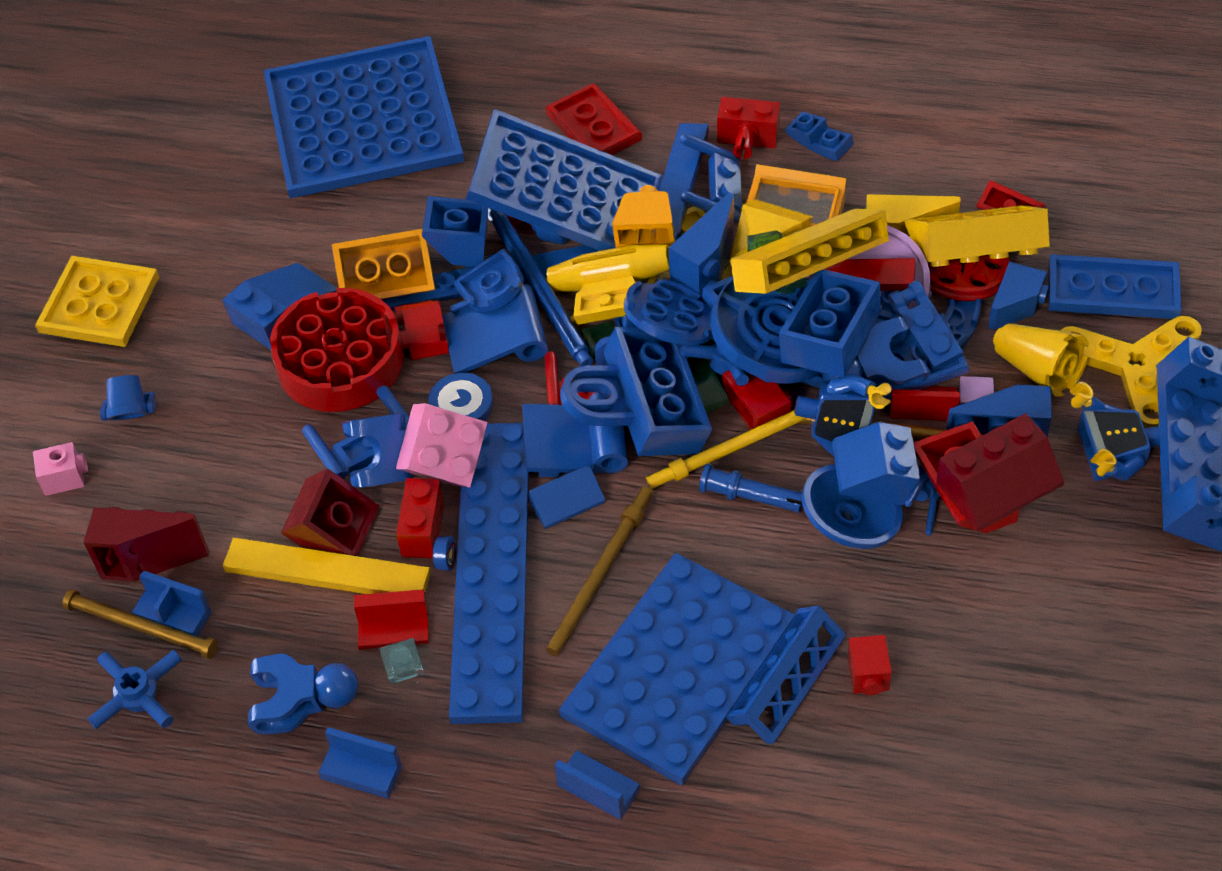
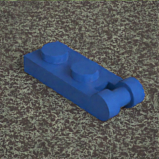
(926, 326)

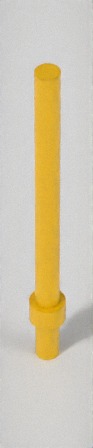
(679, 468)

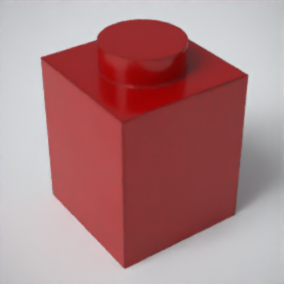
(869, 664)

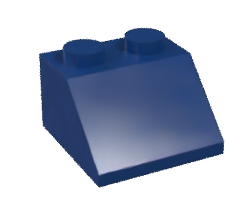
(456, 229)
(876, 463)

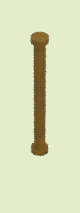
(207, 647)

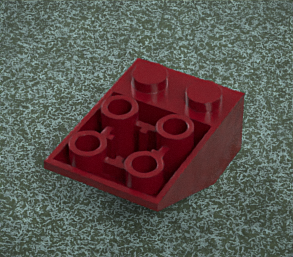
(142, 540)

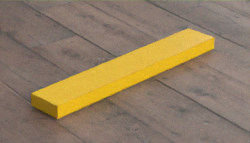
(322, 568)

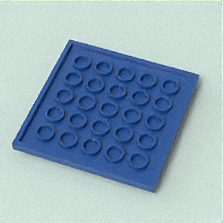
(361, 117)

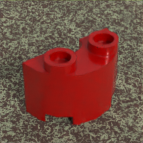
(423, 329)

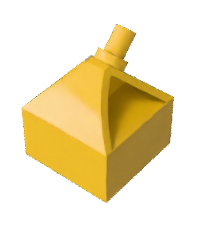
(765, 217)

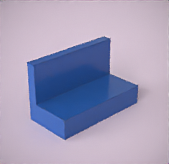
(360, 763)
(597, 784)

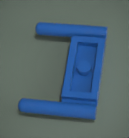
(723, 176)
(352, 452)

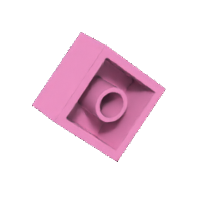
(441, 445)

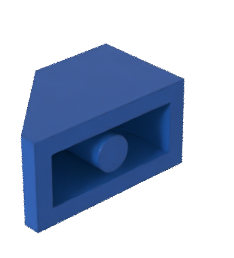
(1018, 295)

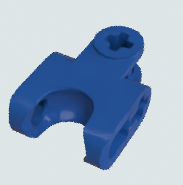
(386, 437)

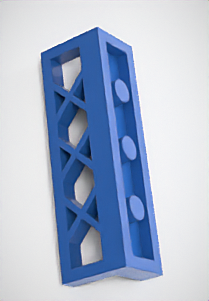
(776, 667)

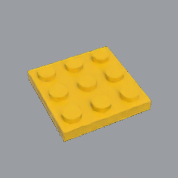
(97, 301)

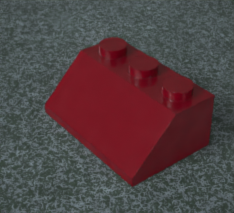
(1000, 472)

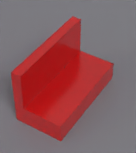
(924, 404)
(391, 618)

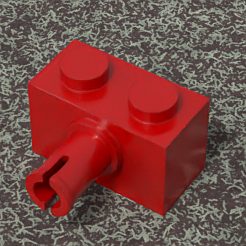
(748, 124)

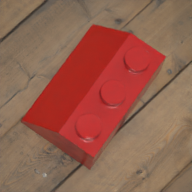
(936, 446)

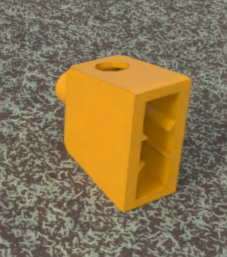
(643, 219)

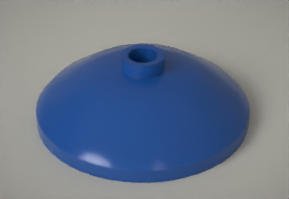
(847, 518)

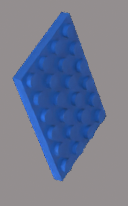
(553, 181)
(676, 668)

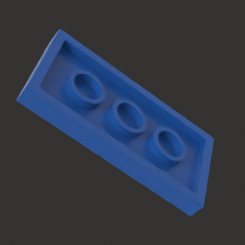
(1114, 286)

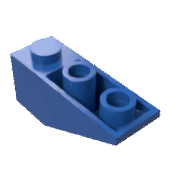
(1003, 406)

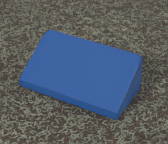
(566, 496)

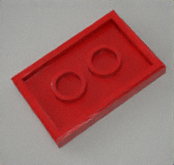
(594, 120)

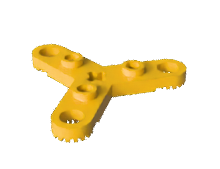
(1139, 381)

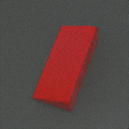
(999, 196)

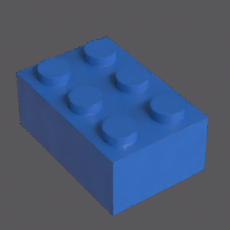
(830, 322)

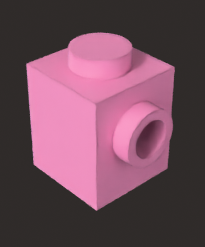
(59, 468)

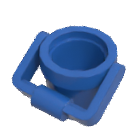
(126, 399)

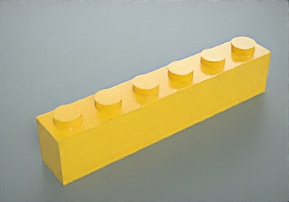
(809, 250)

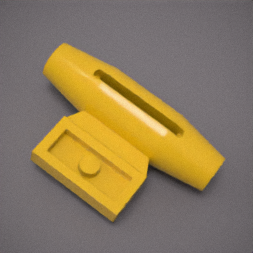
(605, 278)

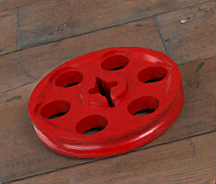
(962, 288)

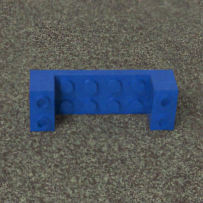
(1191, 441)

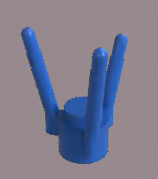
(923, 491)

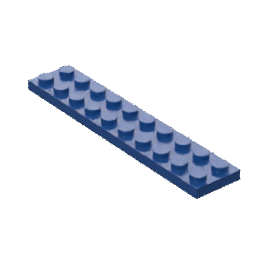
(491, 584)

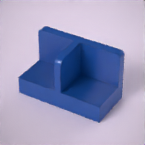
(172, 604)

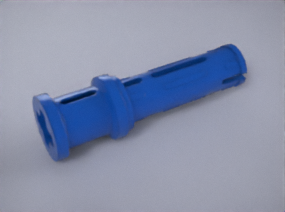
(734, 486)

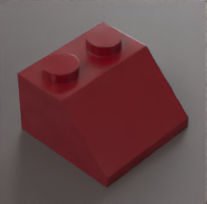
(330, 515)

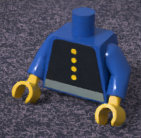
(842, 407)
(1112, 436)

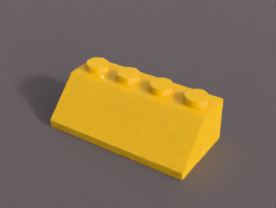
(980, 233)

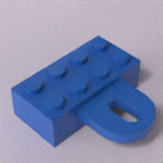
(646, 390)

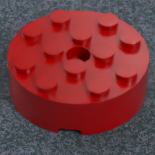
(336, 349)

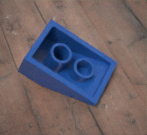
(703, 250)
(262, 299)

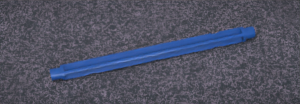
(541, 287)

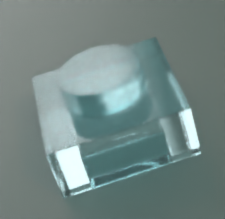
(401, 661)

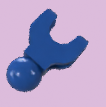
(880, 365)
(298, 693)

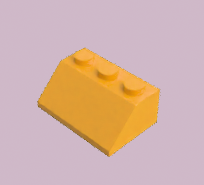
(385, 264)

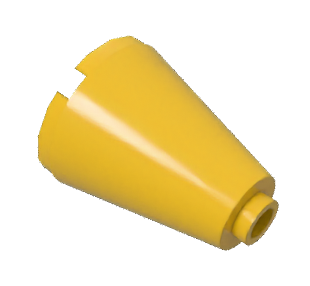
(1043, 354)

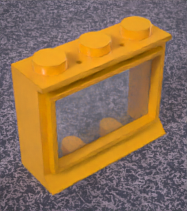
(800, 191)

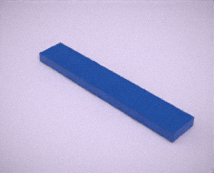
(682, 172)

